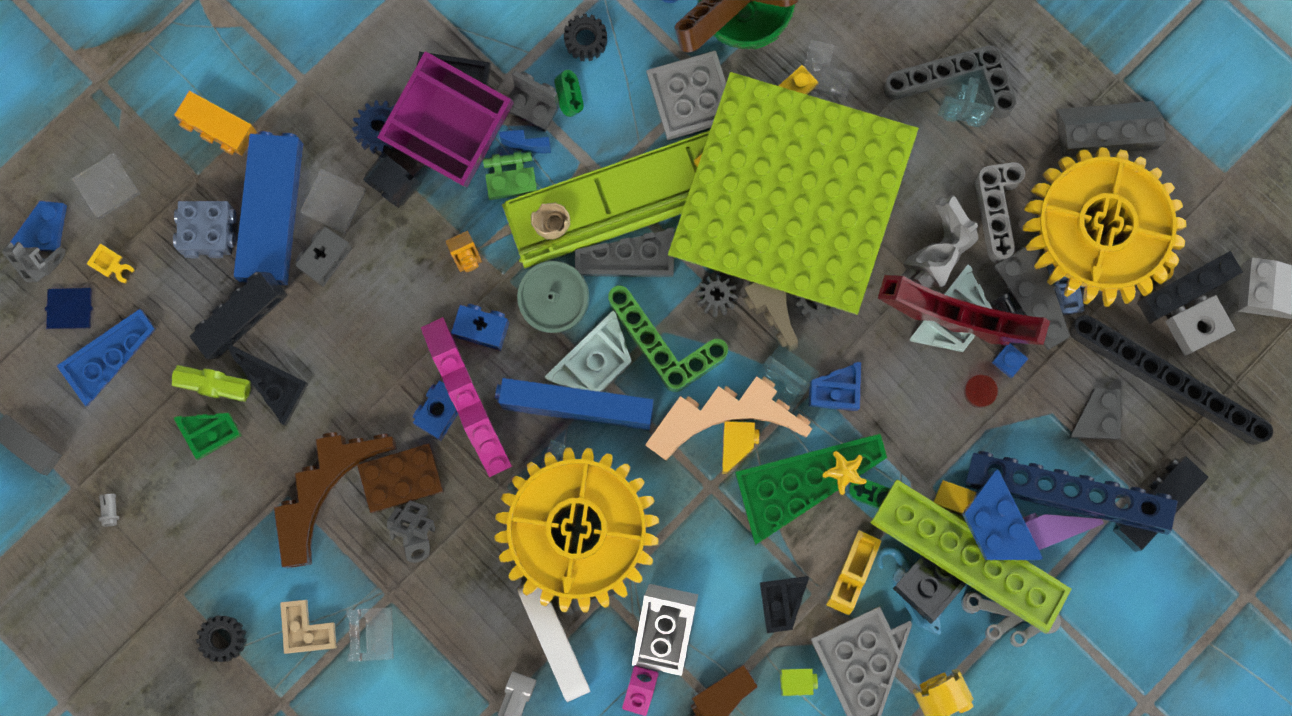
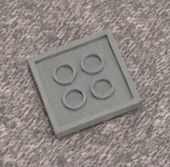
(687, 93)

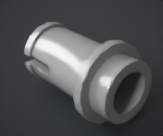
(108, 510)

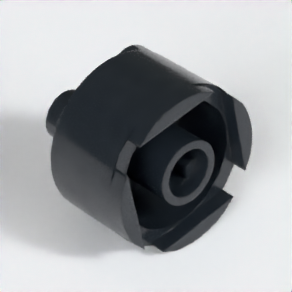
(391, 179)

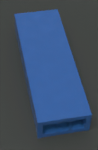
(268, 206)
(575, 404)

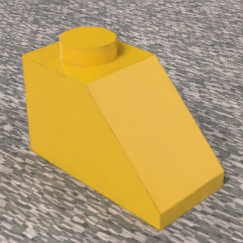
(737, 443)

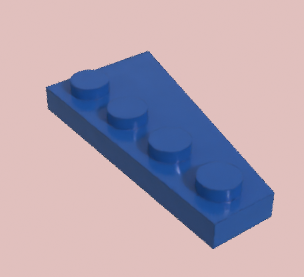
(103, 358)

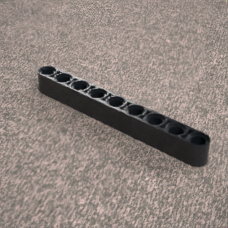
(1182, 380)

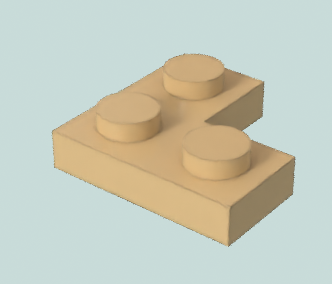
(299, 635)

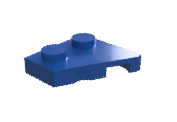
(43, 227)
(837, 389)

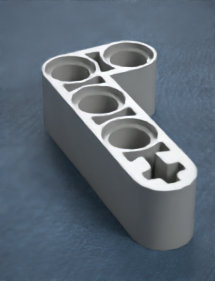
(1000, 214)

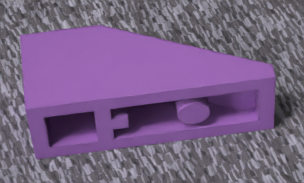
(1054, 528)

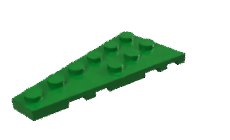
(791, 486)

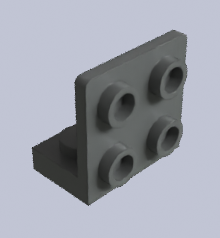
(532, 101)

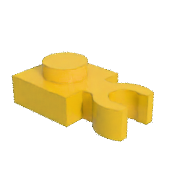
(107, 262)

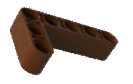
(709, 18)

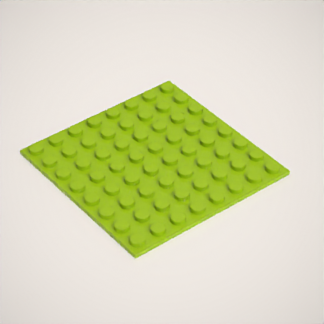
(793, 192)

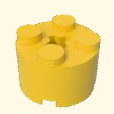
(944, 695)

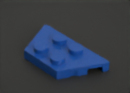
(999, 524)

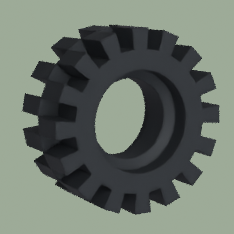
(578, 25)
(206, 634)

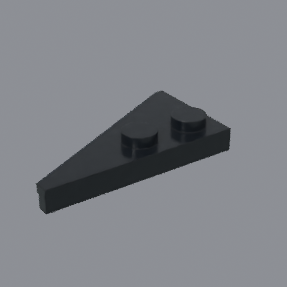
(277, 387)

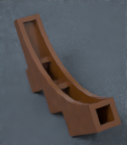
(297, 520)
(724, 694)

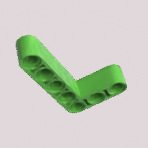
(651, 350)

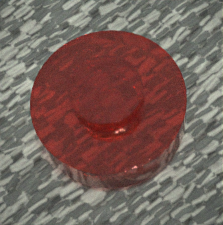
(980, 391)

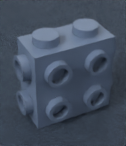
(204, 228)

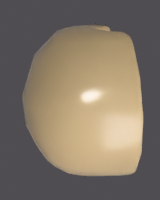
(550, 220)

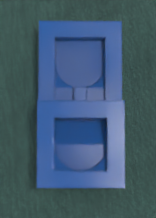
(517, 140)

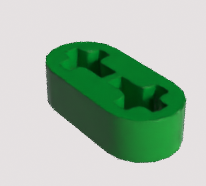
(569, 93)

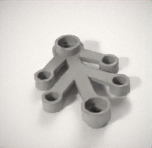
(1006, 624)

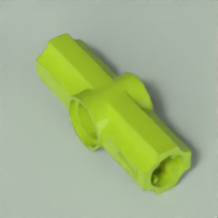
(211, 383)

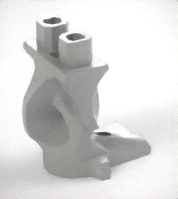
(934, 263)

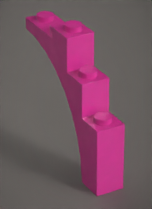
(465, 397)

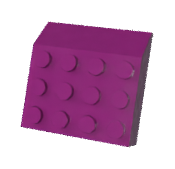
(446, 119)

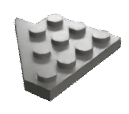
(862, 660)

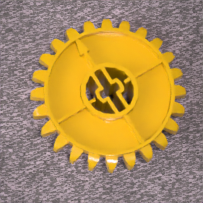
(1134, 212)
(570, 486)

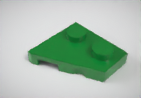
(207, 432)

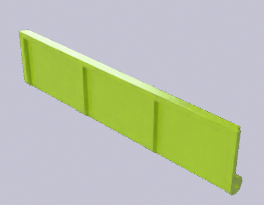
(608, 200)

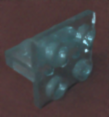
(964, 106)
(789, 375)

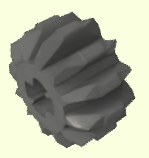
(724, 291)

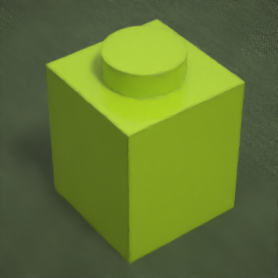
(798, 682)

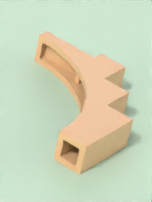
(756, 404)

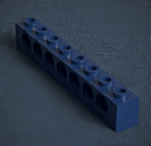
(1162, 504)

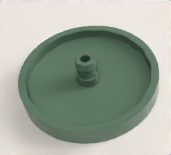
(553, 297)

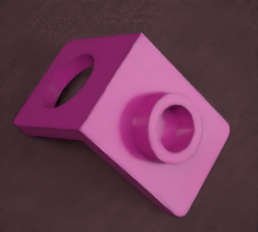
(639, 692)

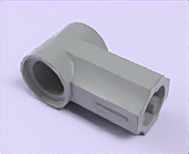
(517, 692)

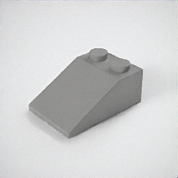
(1266, 288)
(664, 629)

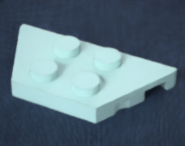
(933, 334)
(595, 359)

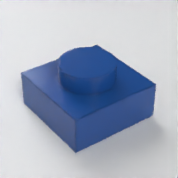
(1010, 360)

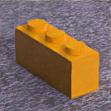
(214, 124)

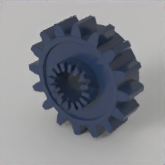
(366, 126)

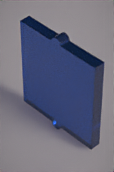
(69, 308)

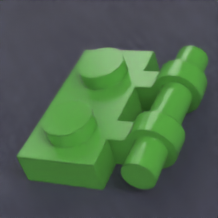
(511, 182)

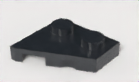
(781, 602)

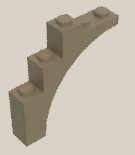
(773, 301)

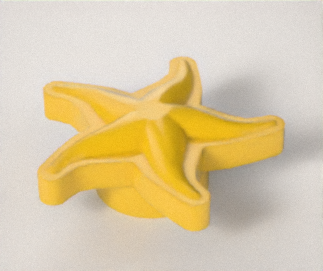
(845, 472)

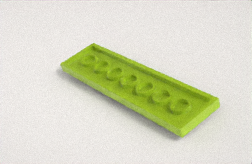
(951, 546)

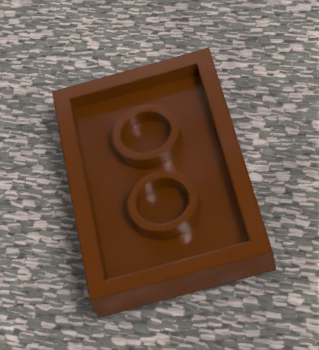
(400, 478)

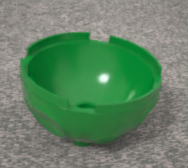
(755, 25)

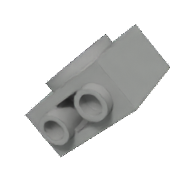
(1205, 311)

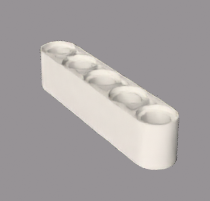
(555, 645)

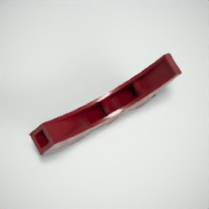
(961, 316)

